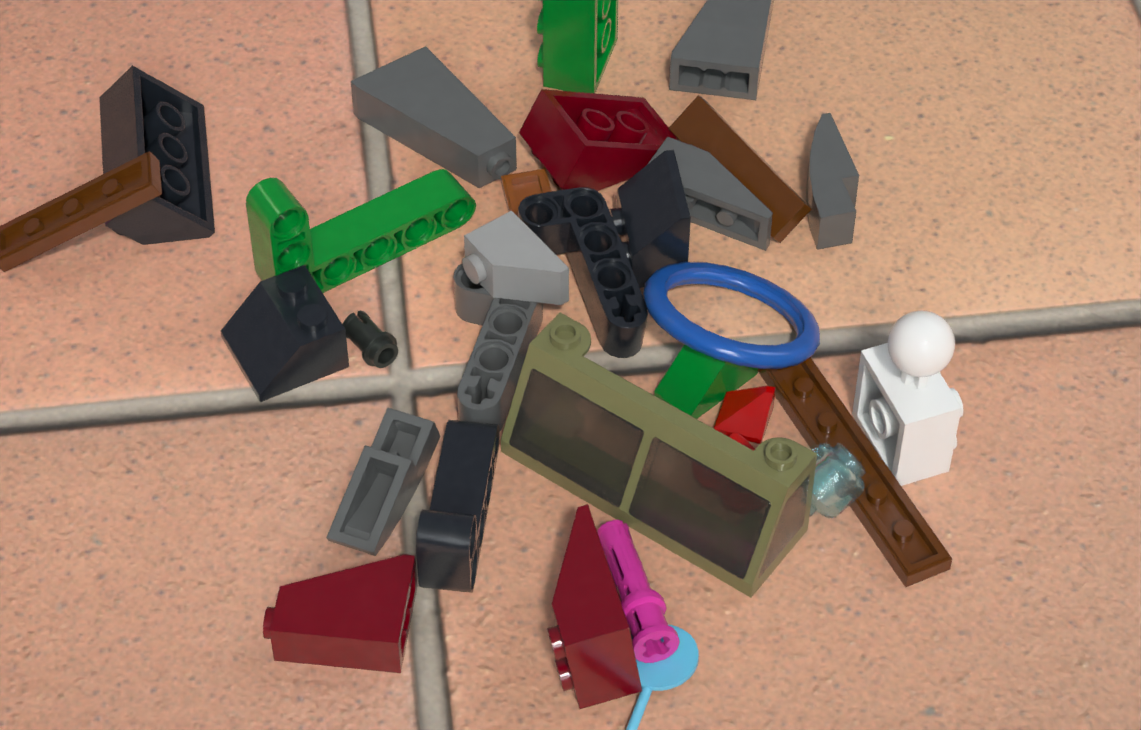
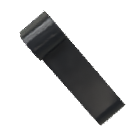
(582, 227)
(455, 525)

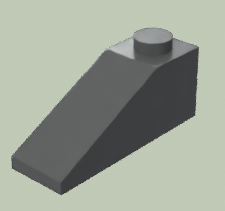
(718, 197)

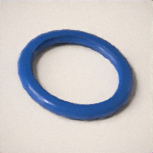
(723, 348)

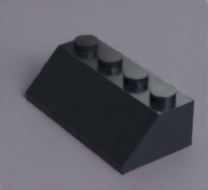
(151, 116)

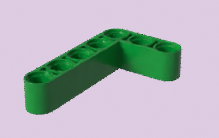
(357, 238)

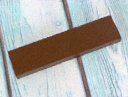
(709, 131)
(79, 210)

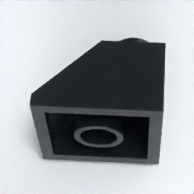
(653, 217)
(286, 335)

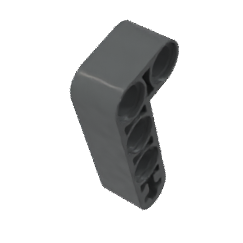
(499, 351)

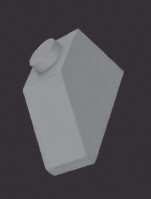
(515, 263)

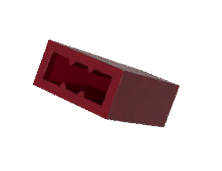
(346, 617)

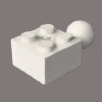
(905, 400)

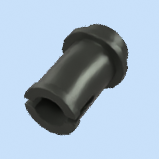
(377, 346)

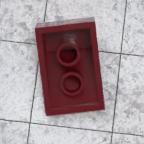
(592, 137)
(591, 628)

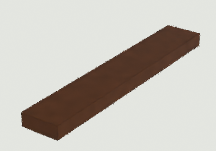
(884, 505)

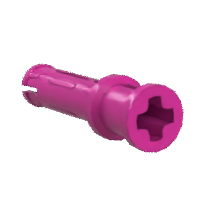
(641, 604)

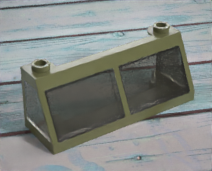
(655, 464)

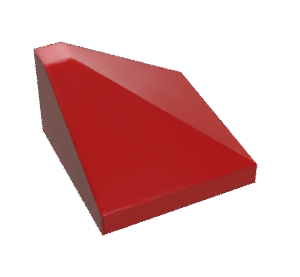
(746, 412)

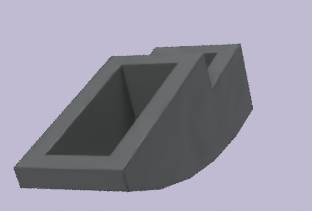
(831, 187)
(384, 481)

